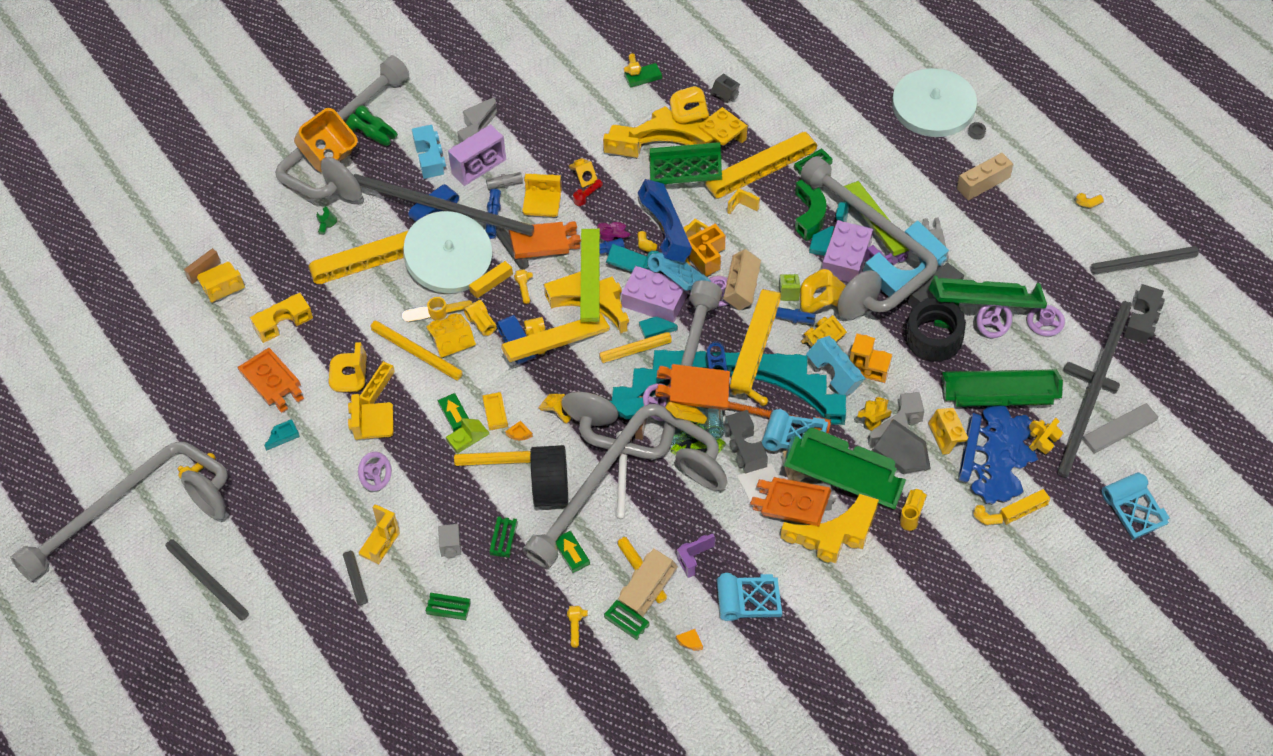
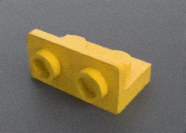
(826, 327)
(947, 429)

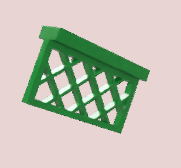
(685, 156)

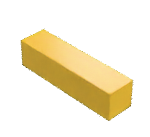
(491, 279)
(377, 383)
(1025, 506)

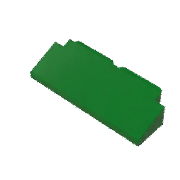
(986, 293)
(1002, 387)
(854, 471)

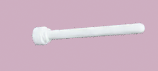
(621, 483)

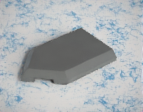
(904, 448)

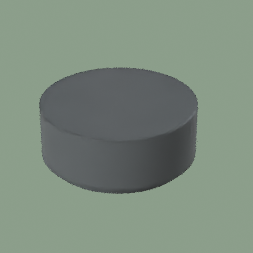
(976, 130)

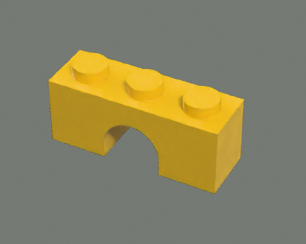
(293, 309)

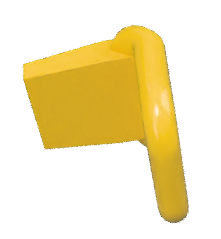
(685, 96)
(817, 280)
(352, 382)

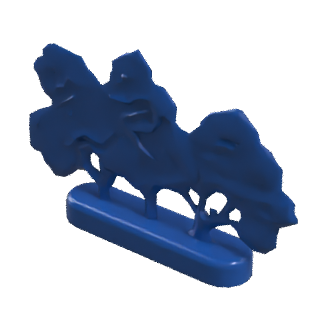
(1004, 452)

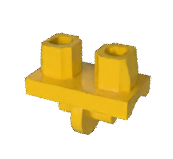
(875, 412)
(1043, 432)

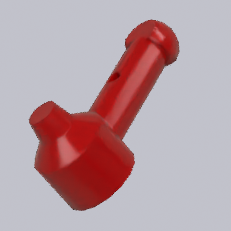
(580, 196)

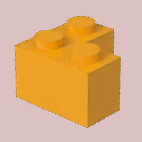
(706, 249)
(870, 362)

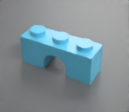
(426, 141)
(847, 375)

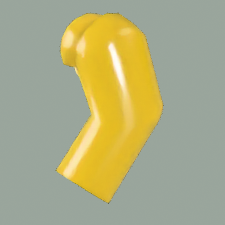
(1089, 202)
(645, 244)
(985, 518)

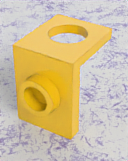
(580, 166)
(744, 198)
(694, 227)
(553, 402)

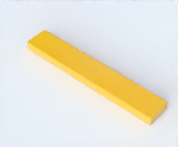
(553, 338)

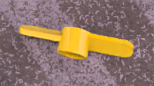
(427, 312)

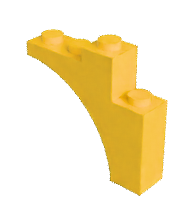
(664, 128)
(567, 292)
(828, 538)

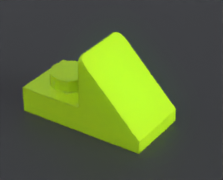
(790, 287)
(470, 433)

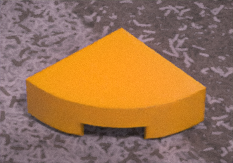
(519, 432)
(690, 640)

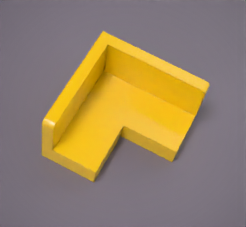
(382, 536)

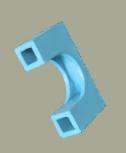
(894, 278)

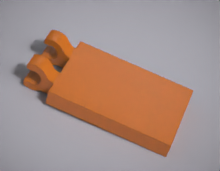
(546, 240)
(271, 378)
(695, 386)
(792, 500)

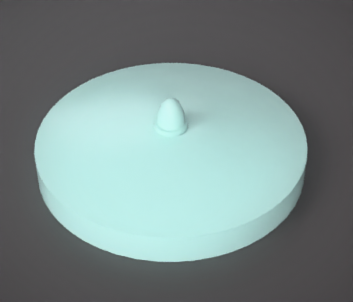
(934, 102)
(447, 251)

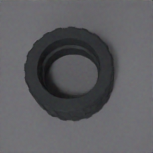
(930, 348)
(549, 475)

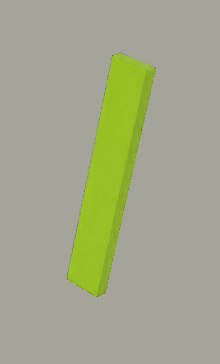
(891, 244)
(590, 275)

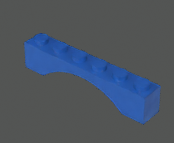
(657, 200)

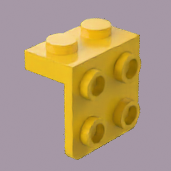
(724, 127)
(620, 143)
(542, 195)
(220, 281)
(451, 334)
(370, 419)

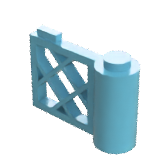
(676, 271)
(780, 429)
(1130, 489)
(732, 600)

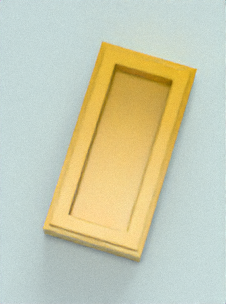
(495, 411)
(686, 412)

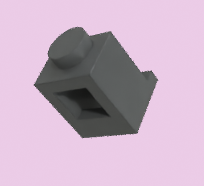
(725, 88)

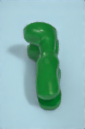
(376, 130)

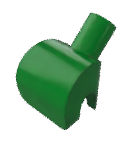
(326, 220)

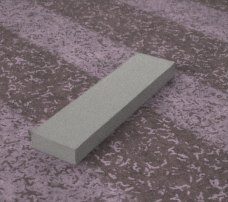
(1120, 428)

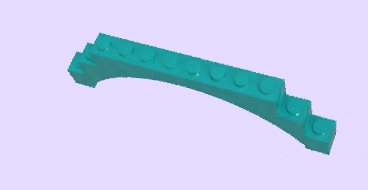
(777, 369)

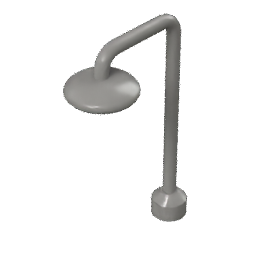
(336, 175)
(864, 288)
(598, 411)
(694, 463)
(204, 493)

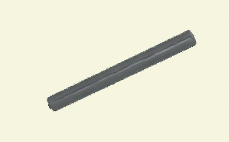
(1142, 260)
(207, 580)

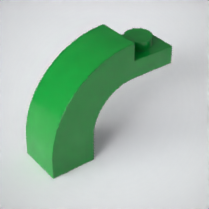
(814, 218)

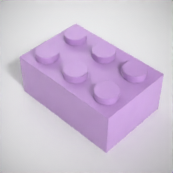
(477, 155)
(847, 250)
(653, 294)

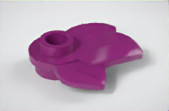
(612, 230)

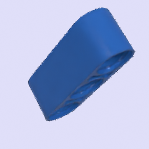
(443, 192)
(511, 330)
(717, 360)

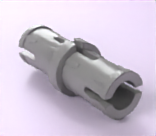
(504, 180)

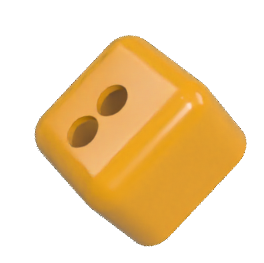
(329, 128)

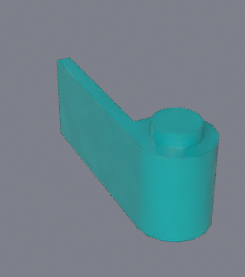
(628, 259)

